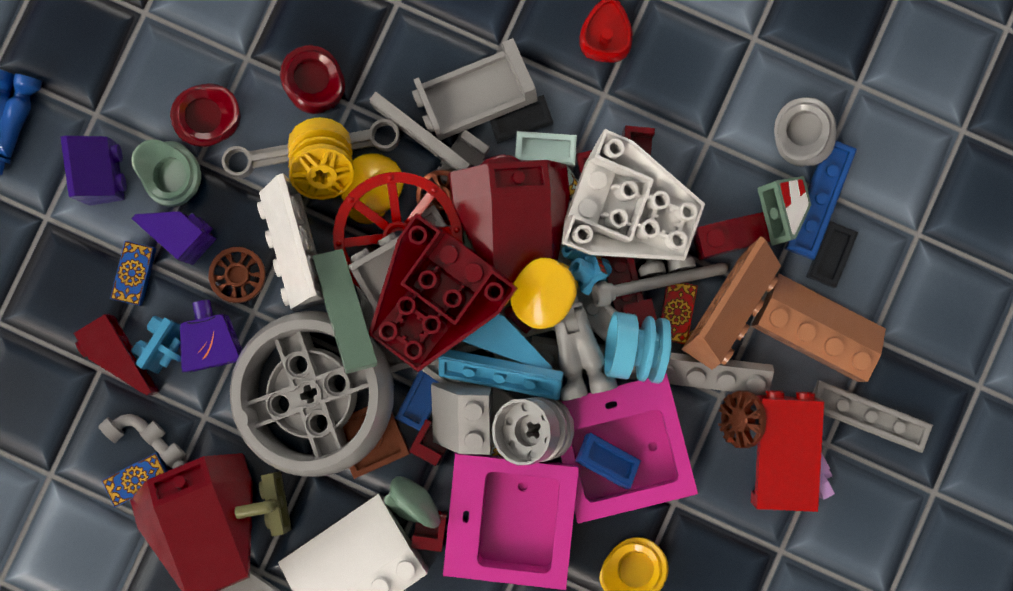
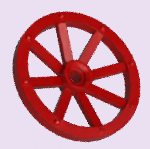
(391, 179)

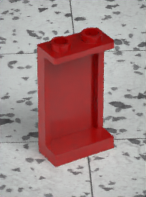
(789, 453)

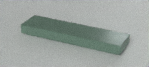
(344, 311)

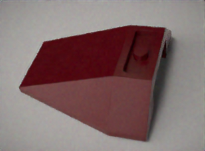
(512, 211)
(435, 295)
(193, 522)

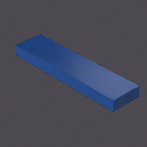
(823, 195)

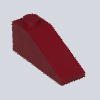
(729, 235)
(110, 348)

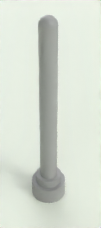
(605, 292)

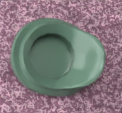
(167, 171)
(412, 502)

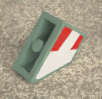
(784, 208)

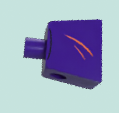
(207, 340)

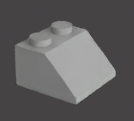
(462, 417)

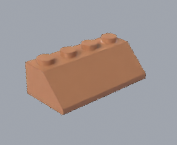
(733, 305)
(821, 329)

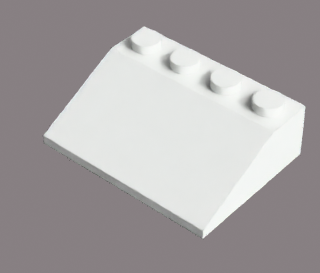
(292, 242)
(357, 554)

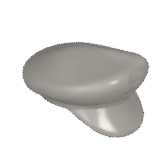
(805, 131)

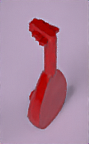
(606, 33)

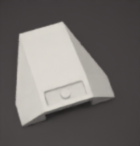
(630, 205)

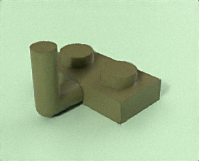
(274, 506)

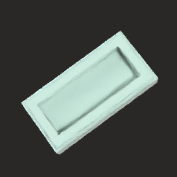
(546, 146)

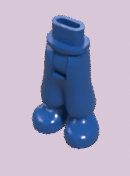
(13, 110)

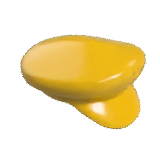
(378, 198)
(544, 293)
(634, 566)

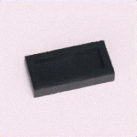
(523, 119)
(832, 255)

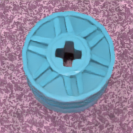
(644, 347)

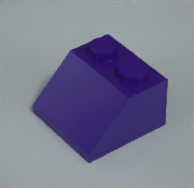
(93, 169)
(178, 233)

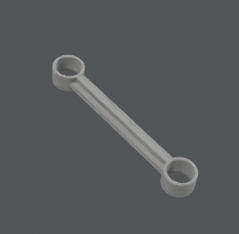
(279, 154)

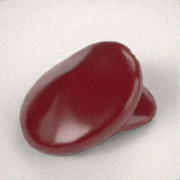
(312, 79)
(205, 114)

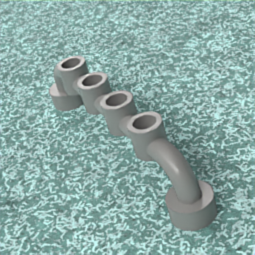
(151, 433)

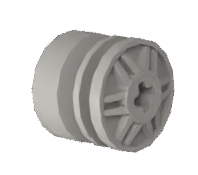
(532, 430)

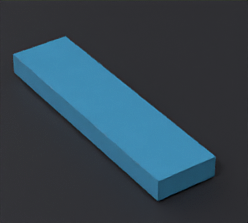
(501, 374)

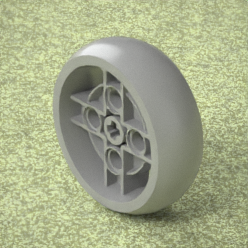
(330, 447)

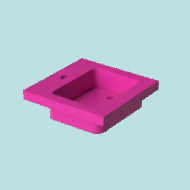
(644, 427)
(515, 523)

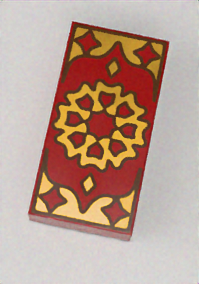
(678, 309)

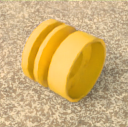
(320, 158)

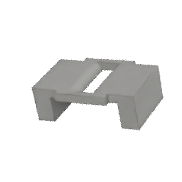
(470, 149)

